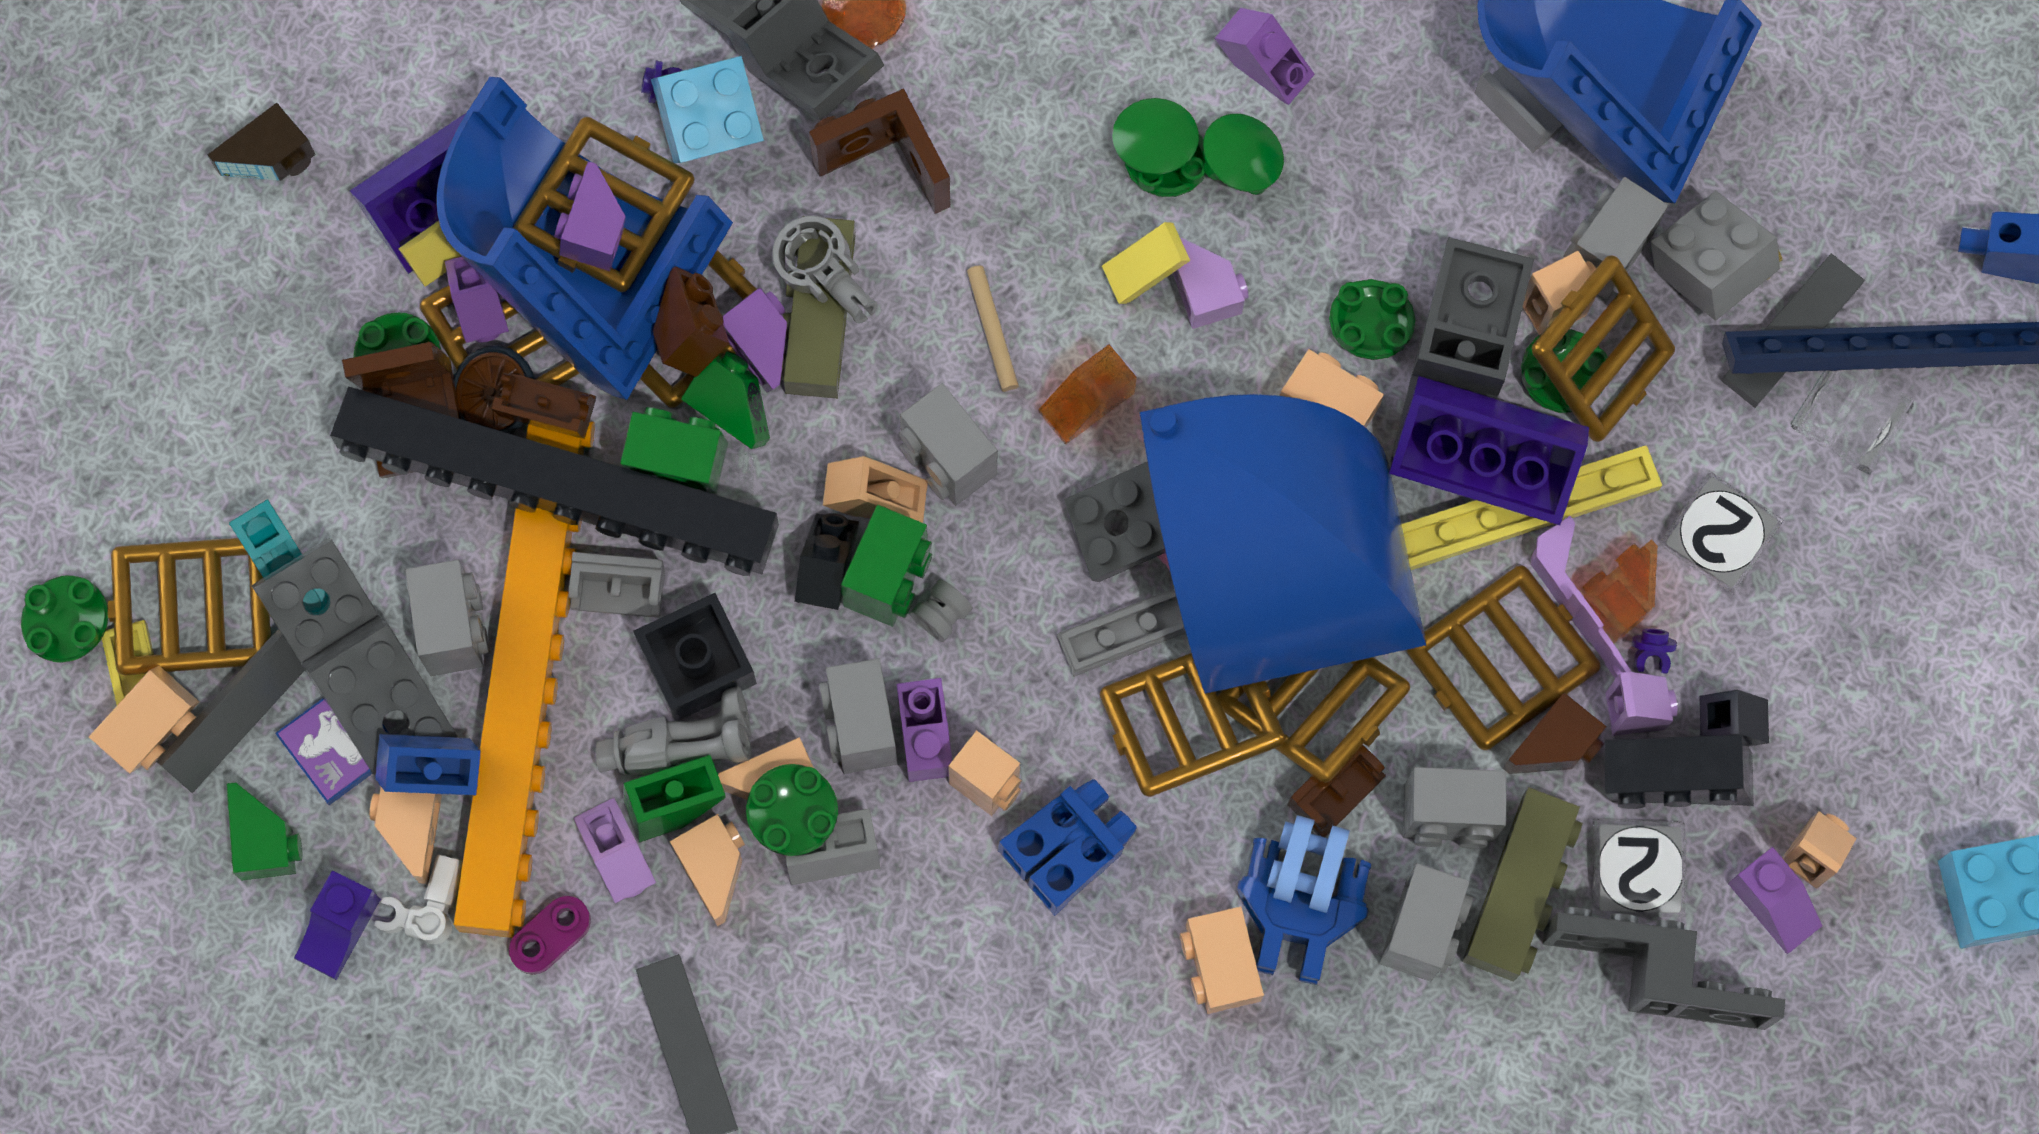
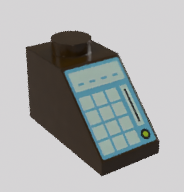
(264, 149)

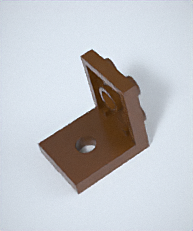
(873, 127)
(408, 374)

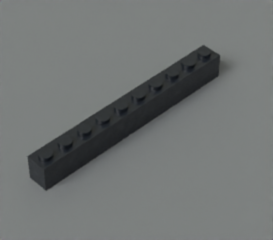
(554, 481)

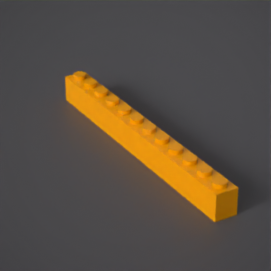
(516, 715)

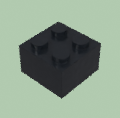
(694, 656)

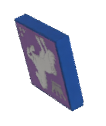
(324, 751)

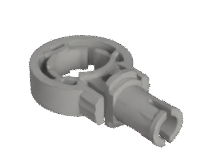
(828, 272)

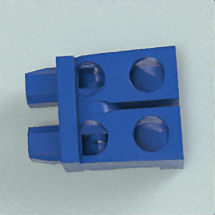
(1083, 841)

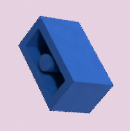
(427, 764)

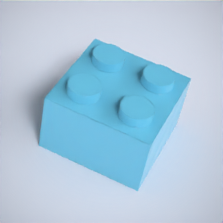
(707, 109)
(1993, 891)

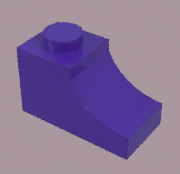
(336, 924)

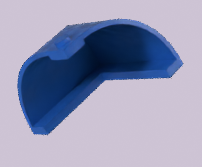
(1626, 75)
(481, 192)
(1279, 537)

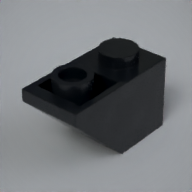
(825, 560)

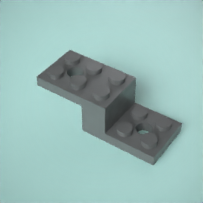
(790, 45)
(1465, 338)
(1092, 518)
(349, 651)
(1663, 969)

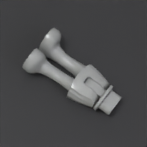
(664, 743)

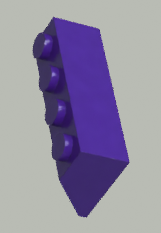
(404, 193)
(1490, 450)

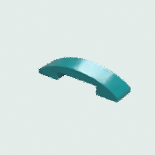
(272, 546)

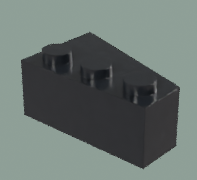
(1679, 771)

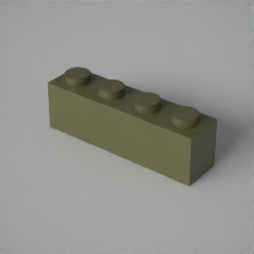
(815, 328)
(1522, 884)

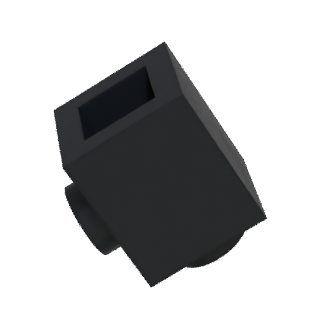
(1735, 714)

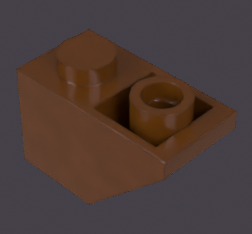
(689, 323)

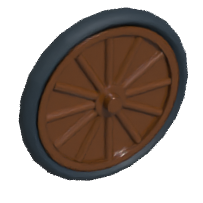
(480, 381)

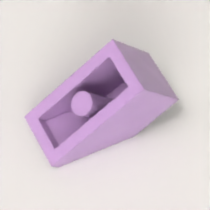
(1209, 287)
(1640, 703)
(614, 850)

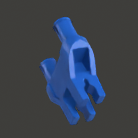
(1295, 920)

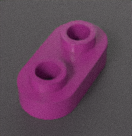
(550, 935)

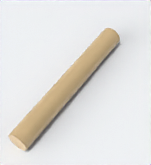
(992, 328)

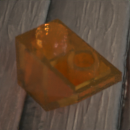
(1089, 394)
(1627, 592)

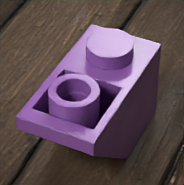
(1265, 53)
(594, 223)
(924, 729)

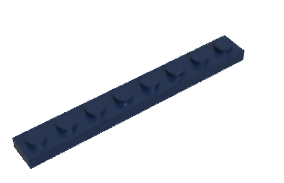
(1882, 347)

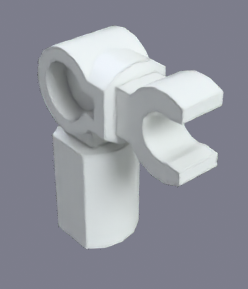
(428, 922)

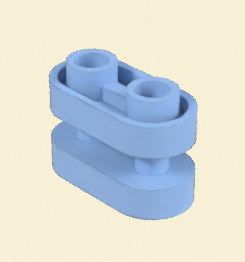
(1286, 875)

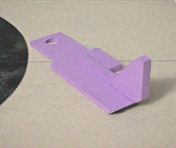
(1550, 563)

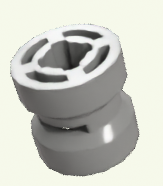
(941, 610)

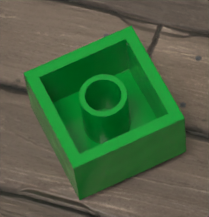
(675, 450)
(885, 566)

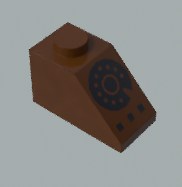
(1558, 740)

